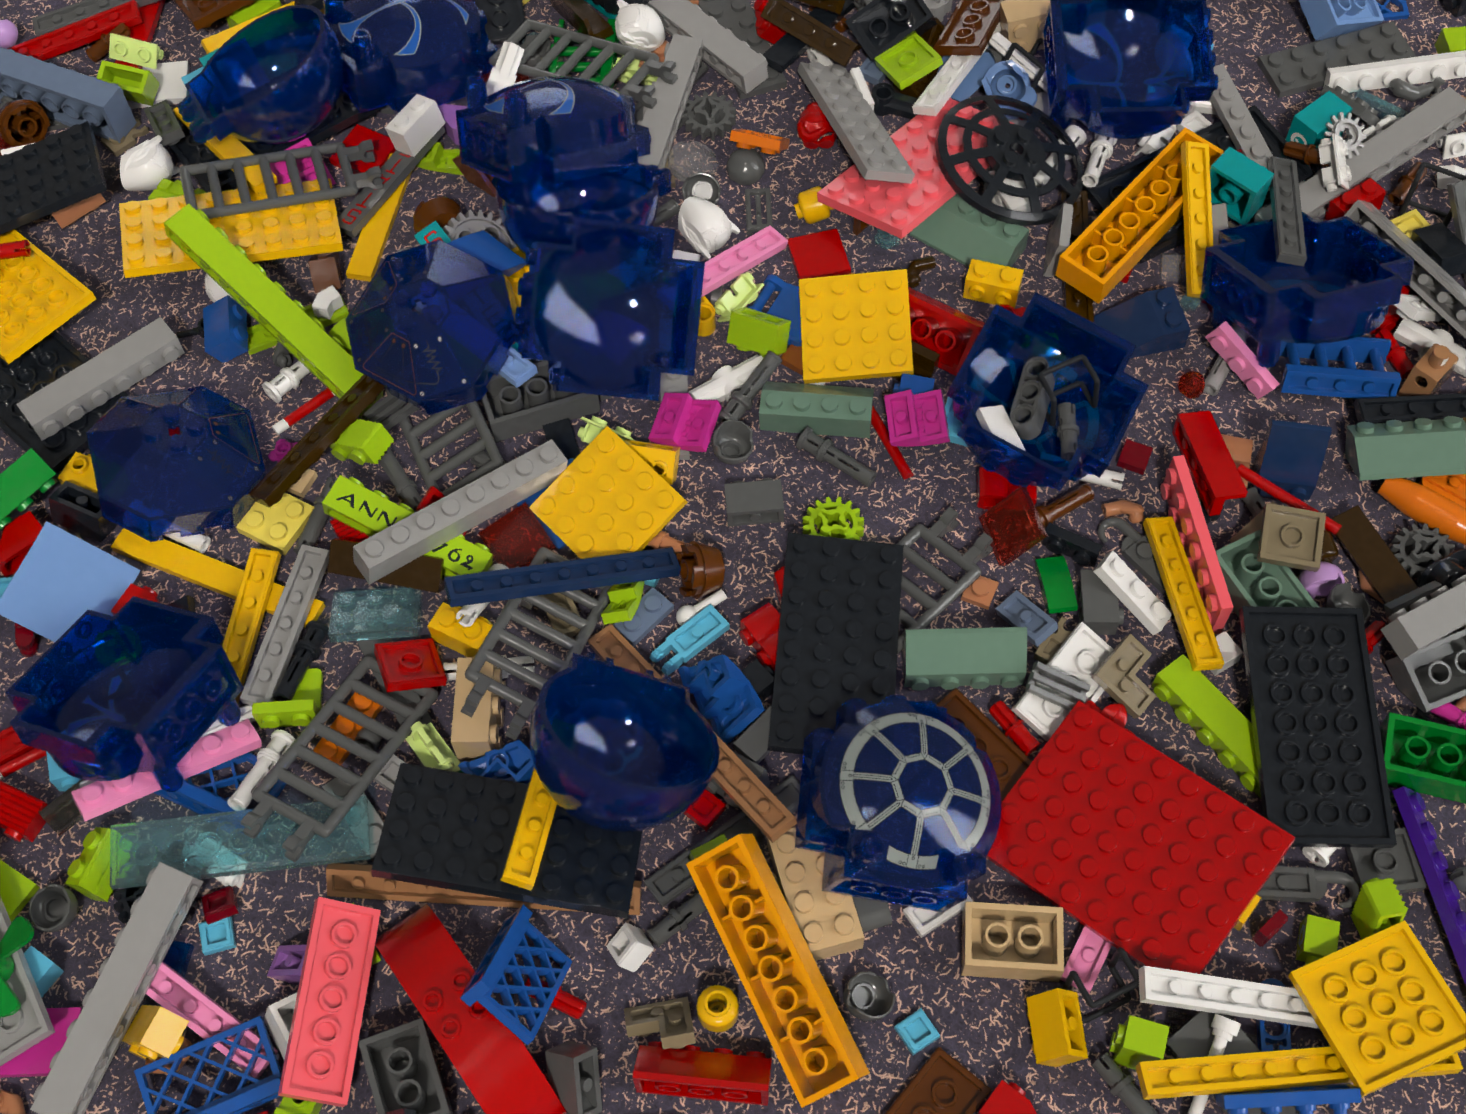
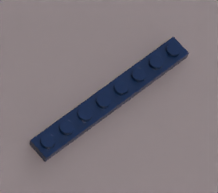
(561, 576)

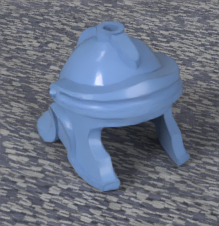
(1009, 73)

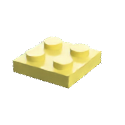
(278, 525)

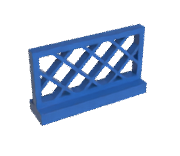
(205, 802)
(501, 959)
(237, 1102)

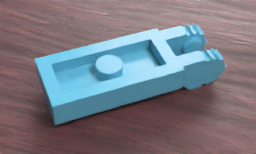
(691, 638)

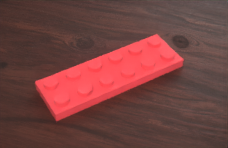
(1197, 542)
(330, 1003)

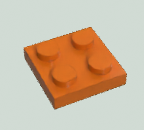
(750, 139)

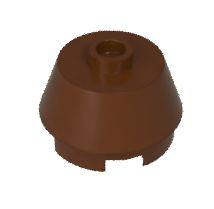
(23, 122)
(437, 209)
(700, 570)

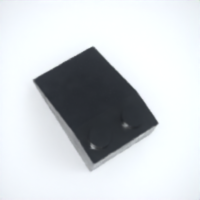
(889, 22)

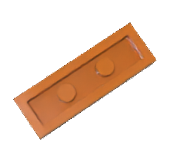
(347, 728)

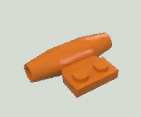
(1434, 502)

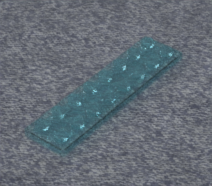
(218, 848)

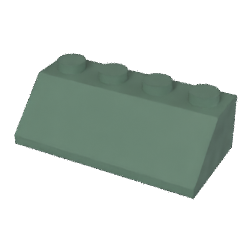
(969, 234)
(821, 407)
(1407, 448)
(1259, 582)
(964, 657)

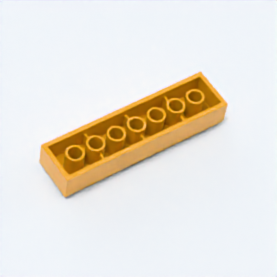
(1130, 224)
(777, 969)

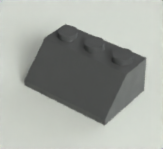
(1433, 673)

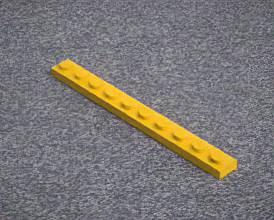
(1255, 1072)

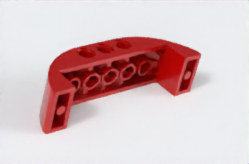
(477, 1043)

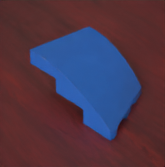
(491, 251)
(722, 695)
(509, 763)

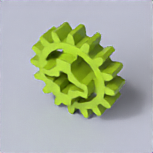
(832, 519)

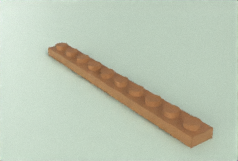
(731, 772)
(357, 882)

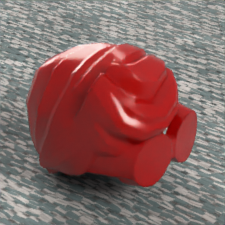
(813, 125)

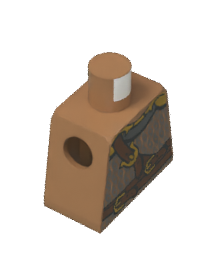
(1435, 367)

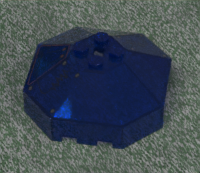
(448, 349)
(176, 481)

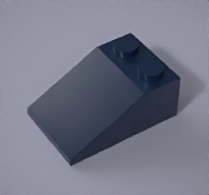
(1149, 321)
(1292, 457)

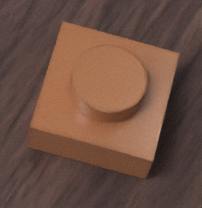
(981, 592)

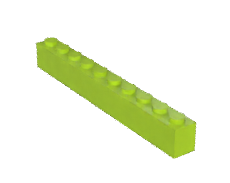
(264, 300)

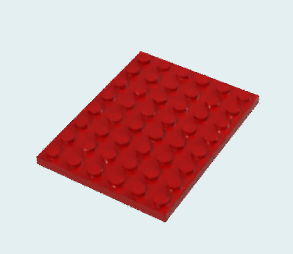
(1134, 843)

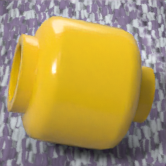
(810, 208)
(723, 999)

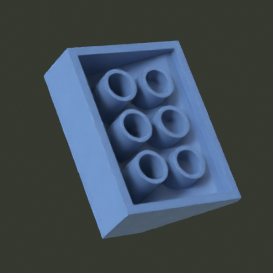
(1340, 17)

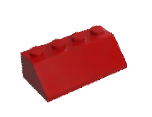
(942, 330)
(703, 1074)

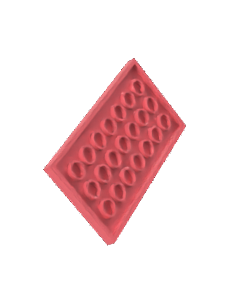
(903, 206)

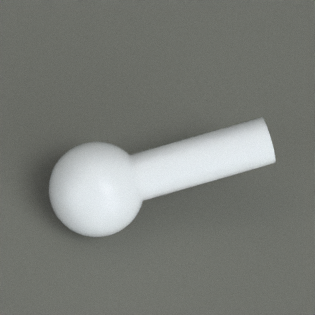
(687, 612)

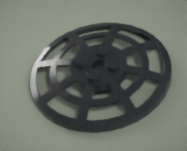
(1007, 162)

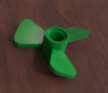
(18, 935)

